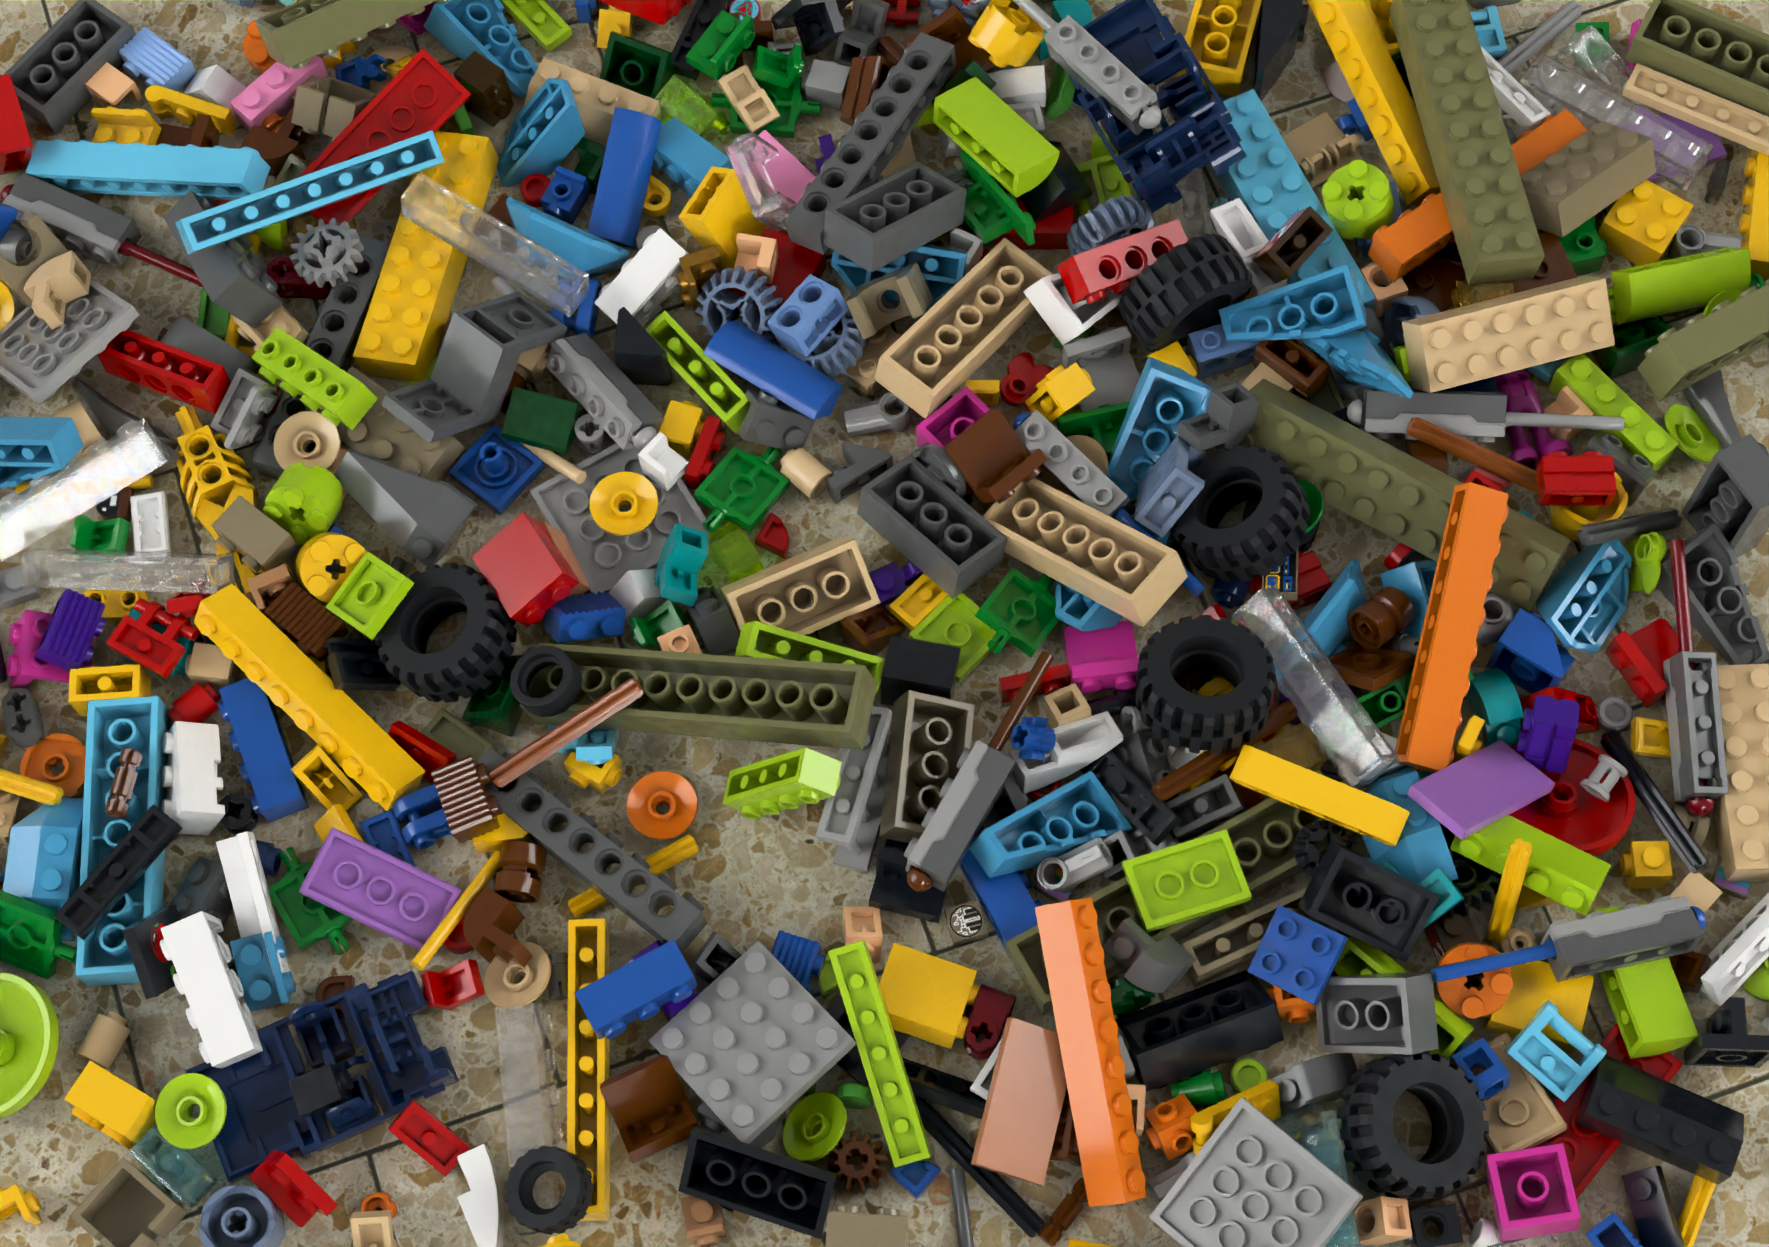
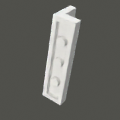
(1514, 97)
(249, 888)
(1737, 955)

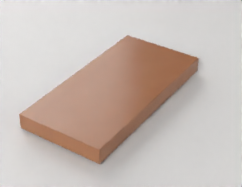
(1022, 1104)

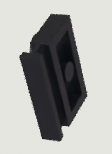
(357, 665)

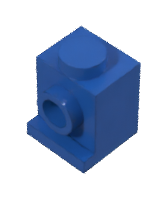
(565, 195)
(1480, 1055)

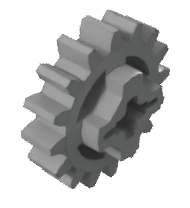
(327, 252)

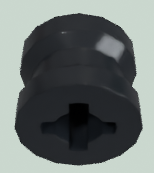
(242, 820)

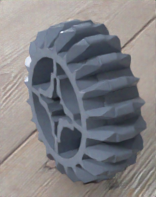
(1109, 223)
(718, 300)
(835, 351)

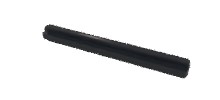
(1656, 803)
(990, 1181)

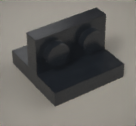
(816, 22)
(892, 890)
(1728, 1040)

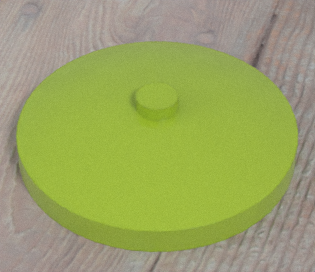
(26, 1041)

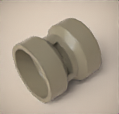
(1696, 825)

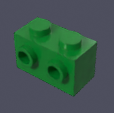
(1584, 248)

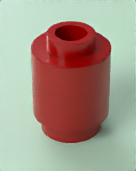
(195, 704)

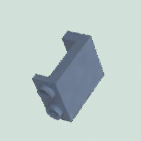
(1169, 487)

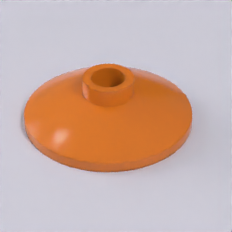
(661, 789)

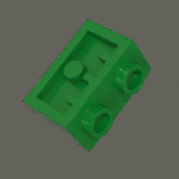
(721, 44)

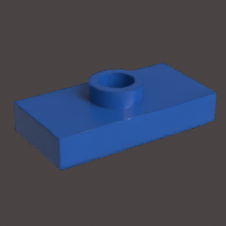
(386, 835)

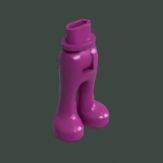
(1524, 399)

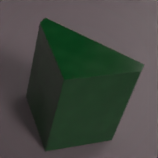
(636, 65)
(1631, 343)
(541, 420)
(495, 705)

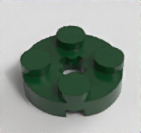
(1128, 997)

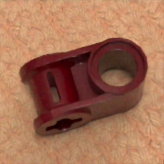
(294, 285)
(988, 1018)

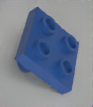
(496, 469)
(1297, 954)

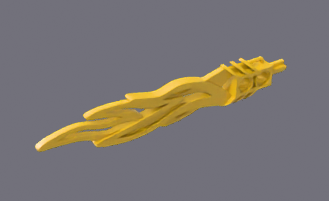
(203, 496)

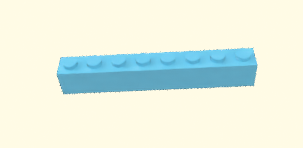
(149, 169)
(309, 192)

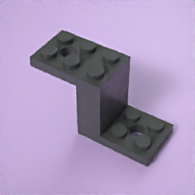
(474, 366)

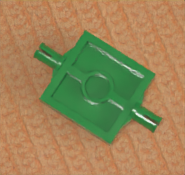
(787, 103)
(742, 488)
(1020, 612)
(303, 916)
(31, 936)

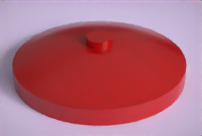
(1577, 815)

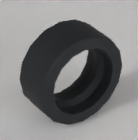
(530, 665)

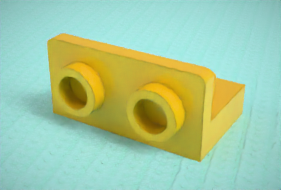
(125, 126)

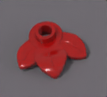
(1024, 375)

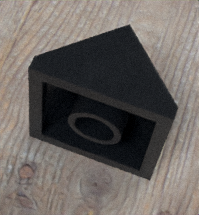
(1059, 190)
(639, 353)
(919, 668)

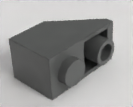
(713, 622)

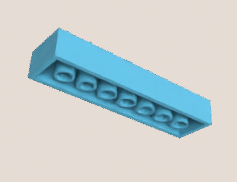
(1276, 188)
(110, 728)

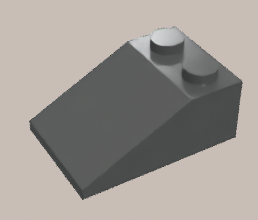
(1377, 1014)

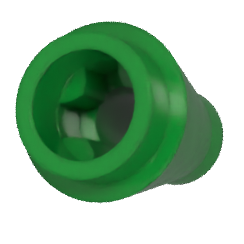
(1202, 1089)

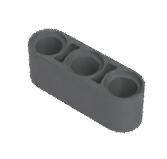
(199, 342)

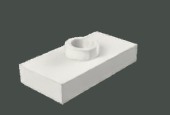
(150, 522)

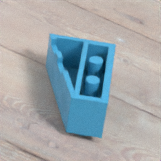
(686, 156)
(35, 447)

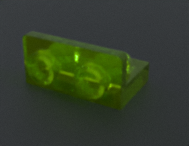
(690, 108)

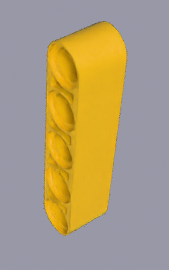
(1319, 795)

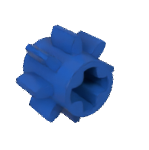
(1033, 738)

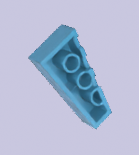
(1049, 827)

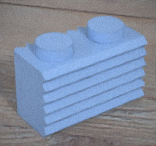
(156, 61)

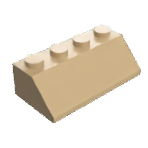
(593, 98)

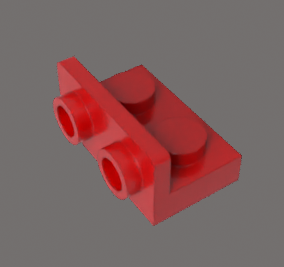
(291, 1188)

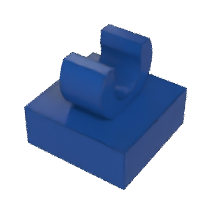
(1355, 122)

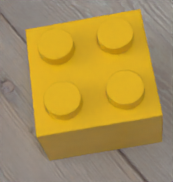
(1644, 223)
(111, 1105)

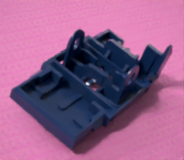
(1201, 123)
(260, 1099)

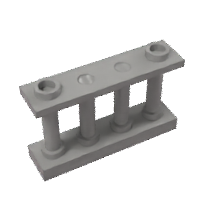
(855, 811)

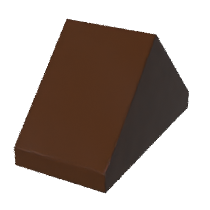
(871, 630)

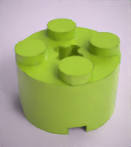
(1358, 200)
(304, 501)

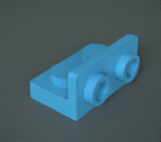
(255, 971)

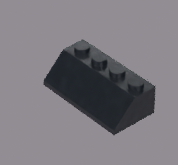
(1200, 1030)
(1662, 1120)
(758, 1182)

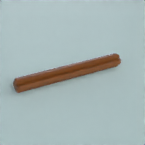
(1473, 453)
(566, 732)

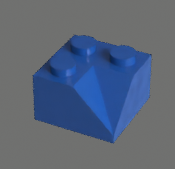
(1530, 654)

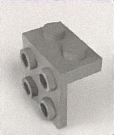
(1108, 363)
(244, 408)

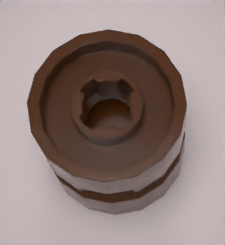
(1381, 618)
(520, 872)

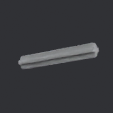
(1540, 36)

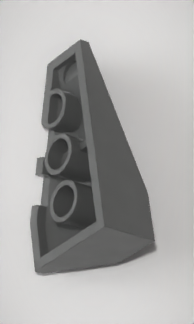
(412, 510)
(1717, 598)

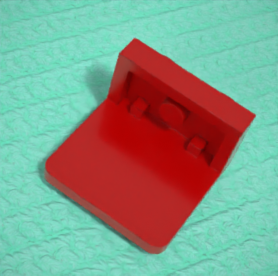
(1641, 659)

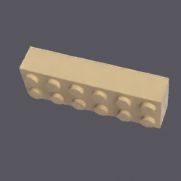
(961, 329)
(1508, 333)
(1088, 550)
(1744, 812)

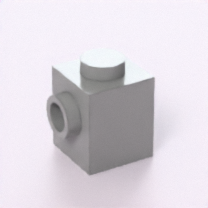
(826, 83)

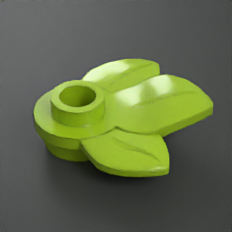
(1646, 556)

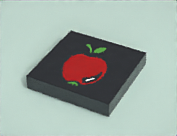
(148, 958)

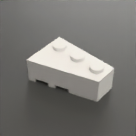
(644, 280)
(192, 777)

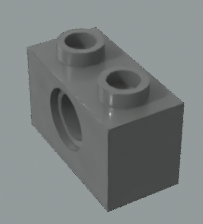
(1206, 807)

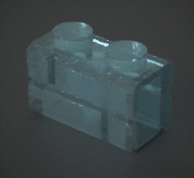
(174, 1167)

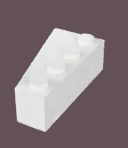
(1060, 314)
(210, 989)

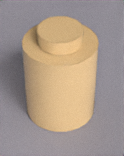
(805, 472)
(104, 1039)

